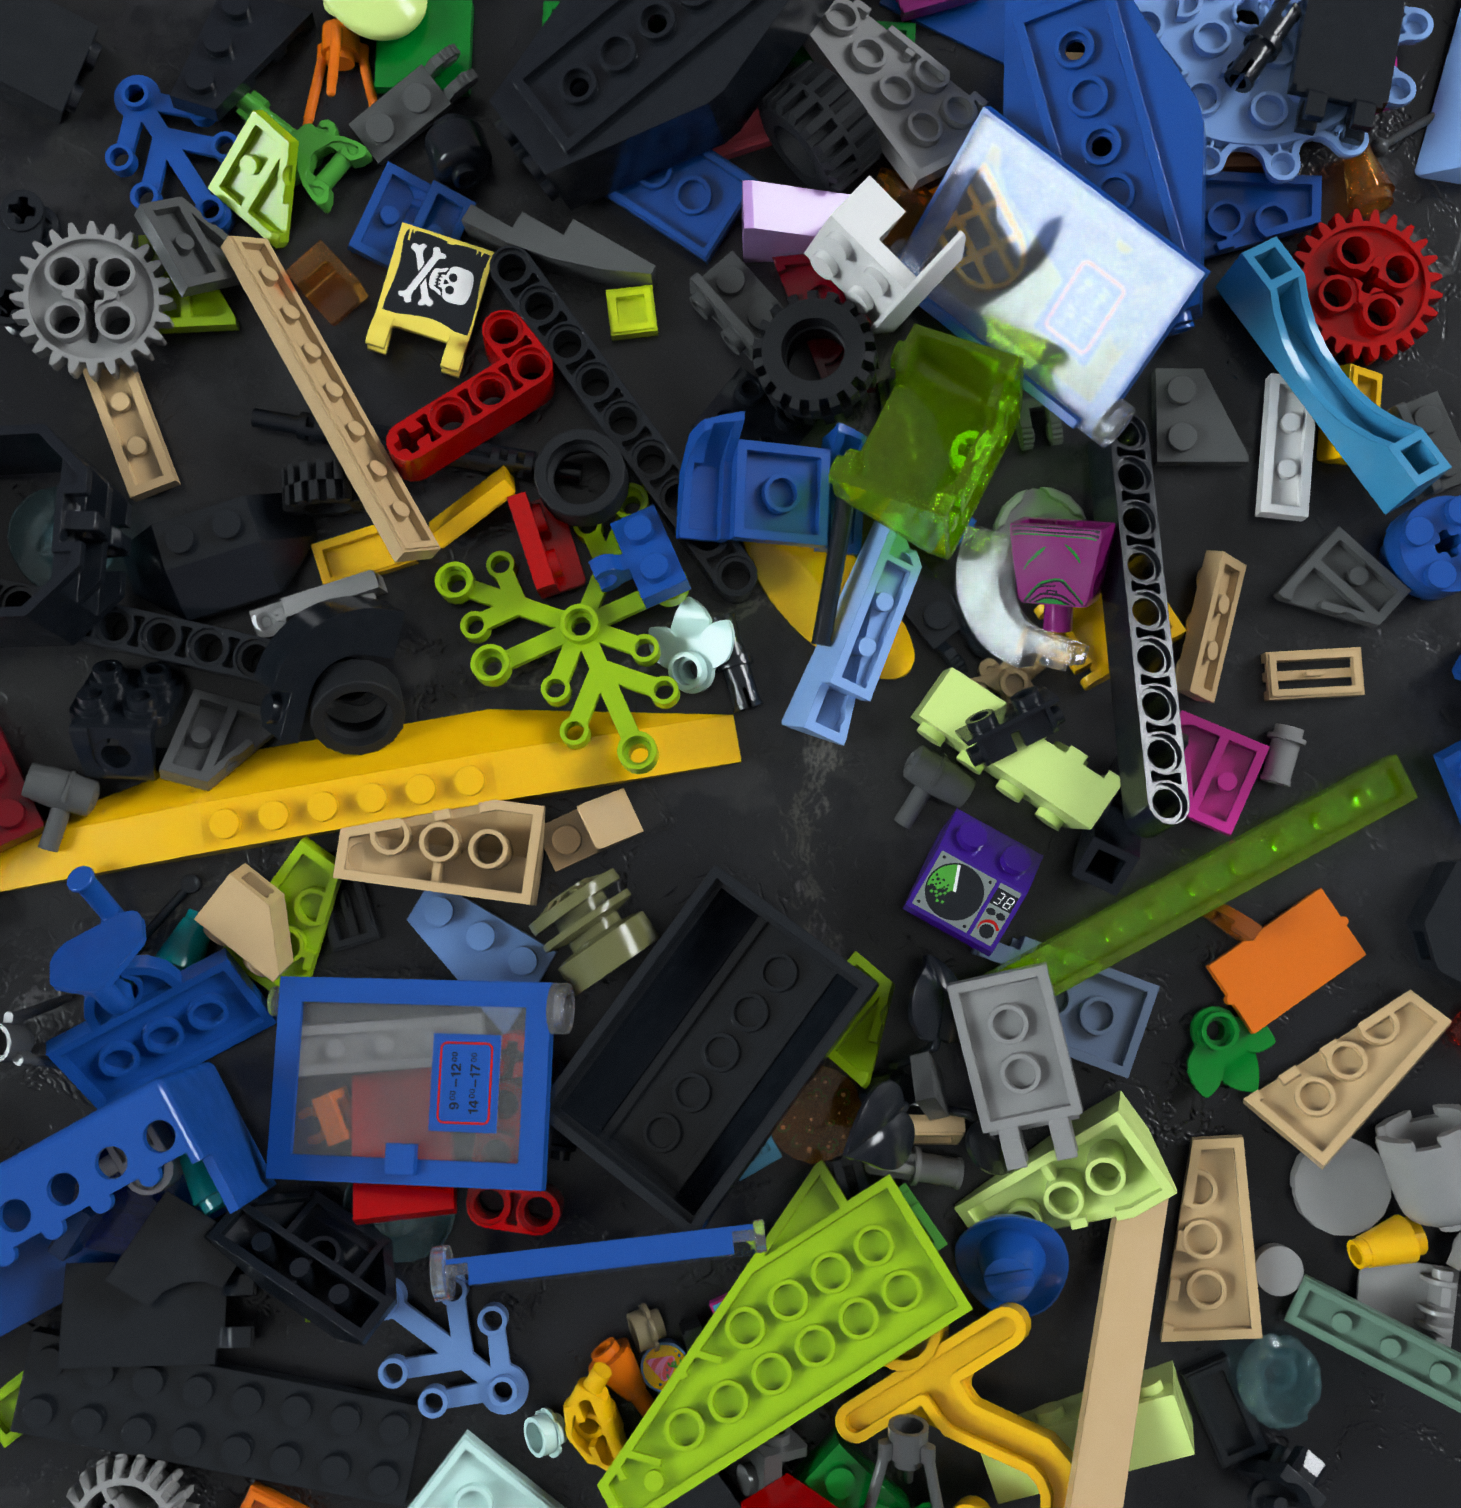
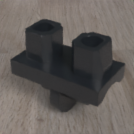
(1284, 1478)

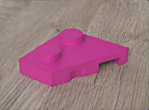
(1219, 772)

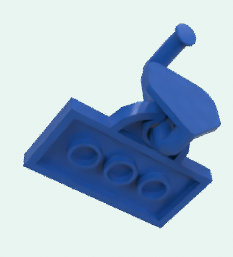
(146, 1028)

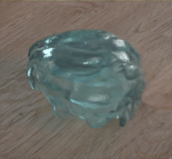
(1279, 1381)

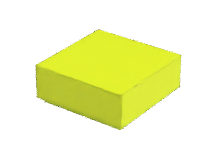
(631, 312)

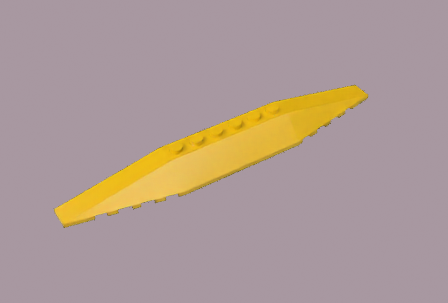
(317, 791)

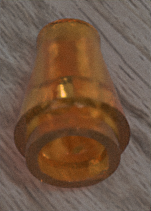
(1367, 184)

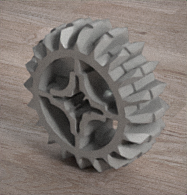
(118, 1482)

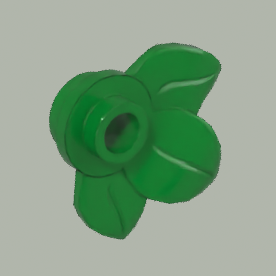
(1229, 1056)

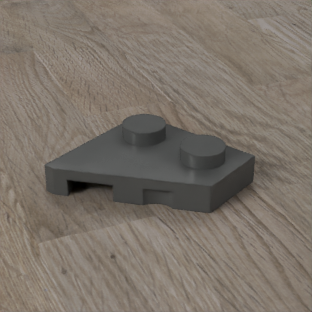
(1191, 422)
(212, 740)

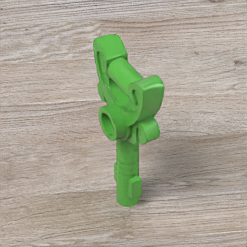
(313, 147)

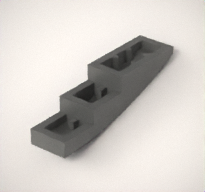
(576, 254)

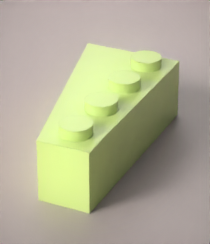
(1042, 773)
(1160, 1433)

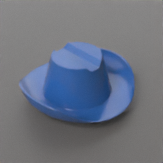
(1012, 1262)

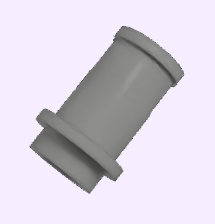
(1282, 754)

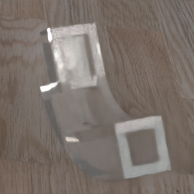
(992, 610)

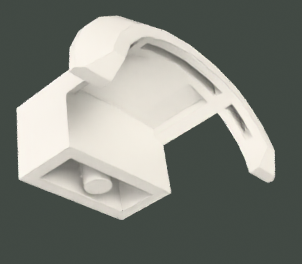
(864, 269)

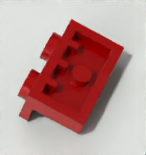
(546, 547)

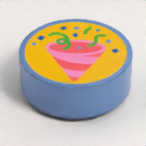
(660, 1365)

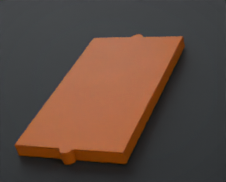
(1286, 961)

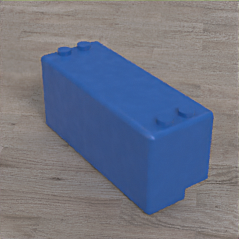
(42, 1179)

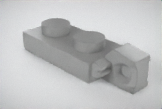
(272, 617)

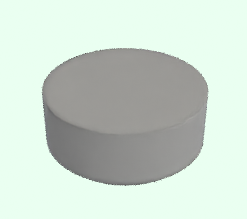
(1278, 1269)

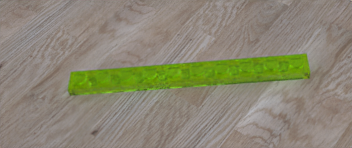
(1220, 875)

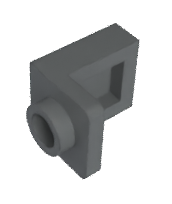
(765, 1462)

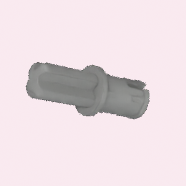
(927, 1169)

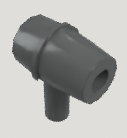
(936, 777)
(64, 793)

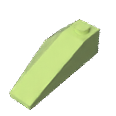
(1112, 1177)

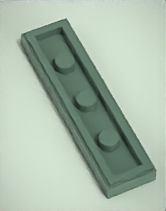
(1377, 1340)

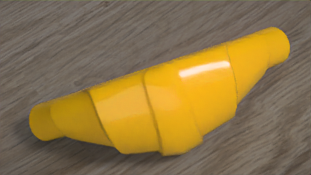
(594, 1419)

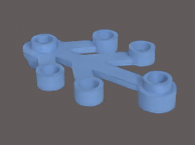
(457, 1353)

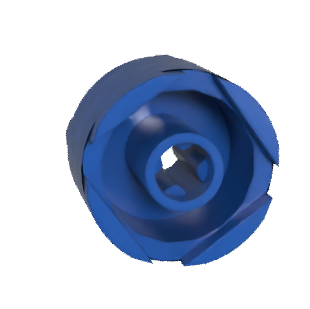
(1411, 551)

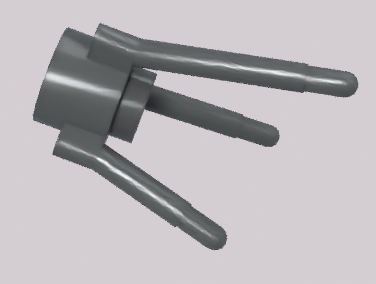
(18, 1040)
(908, 1449)

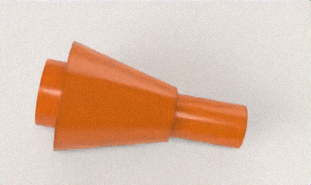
(626, 1373)

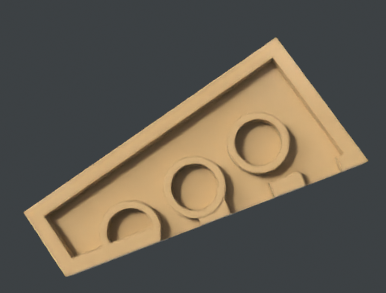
(1341, 1085)
(1213, 1257)

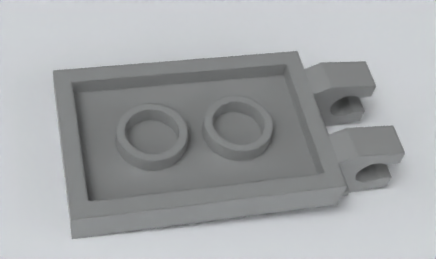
(1017, 1058)

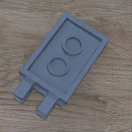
(1100, 1015)

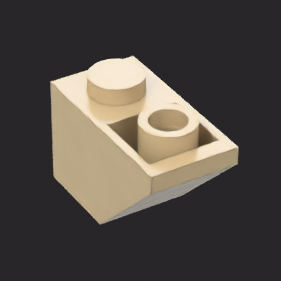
(251, 920)

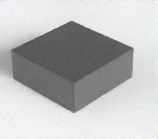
(929, 1086)

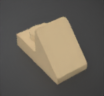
(590, 829)

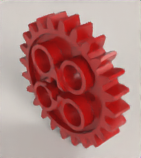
(1375, 249)

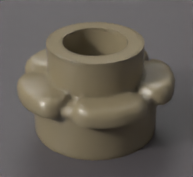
(646, 1328)

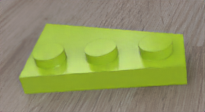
(309, 899)

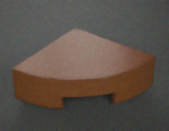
(1234, 923)

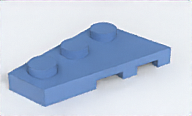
(477, 941)

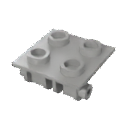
(1414, 1295)

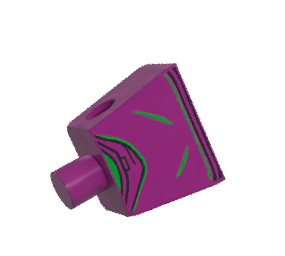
(1060, 565)

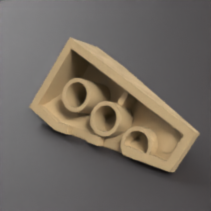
(463, 851)

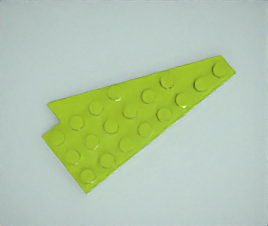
(801, 1325)

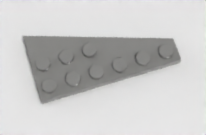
(902, 87)

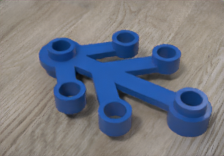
(166, 147)

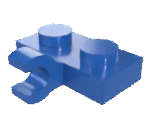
(644, 558)

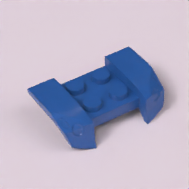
(761, 488)

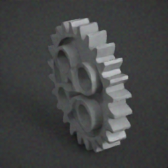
(48, 303)

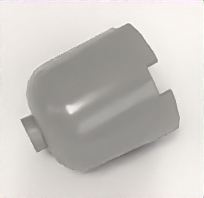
(1424, 1164)

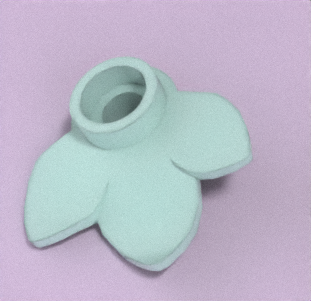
(693, 639)

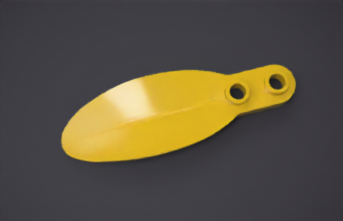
(793, 584)

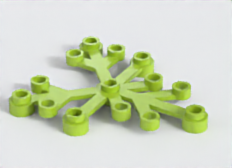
(603, 676)

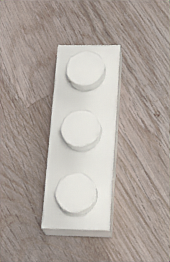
(1284, 454)

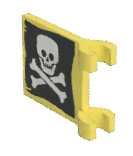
(431, 292)

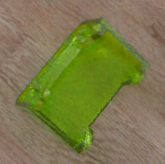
(934, 439)

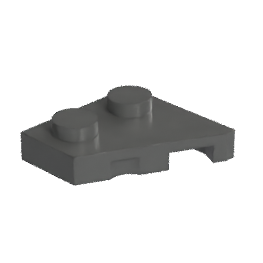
(186, 246)
(1344, 583)

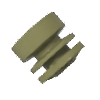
(593, 930)

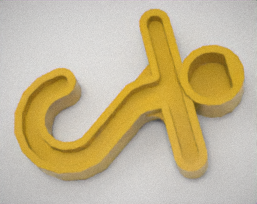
(937, 1385)

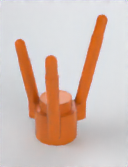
(339, 52)

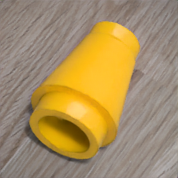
(1389, 1244)

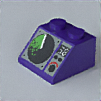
(973, 882)

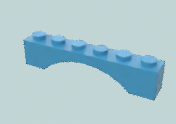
(1273, 304)

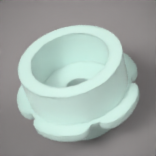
(545, 1433)

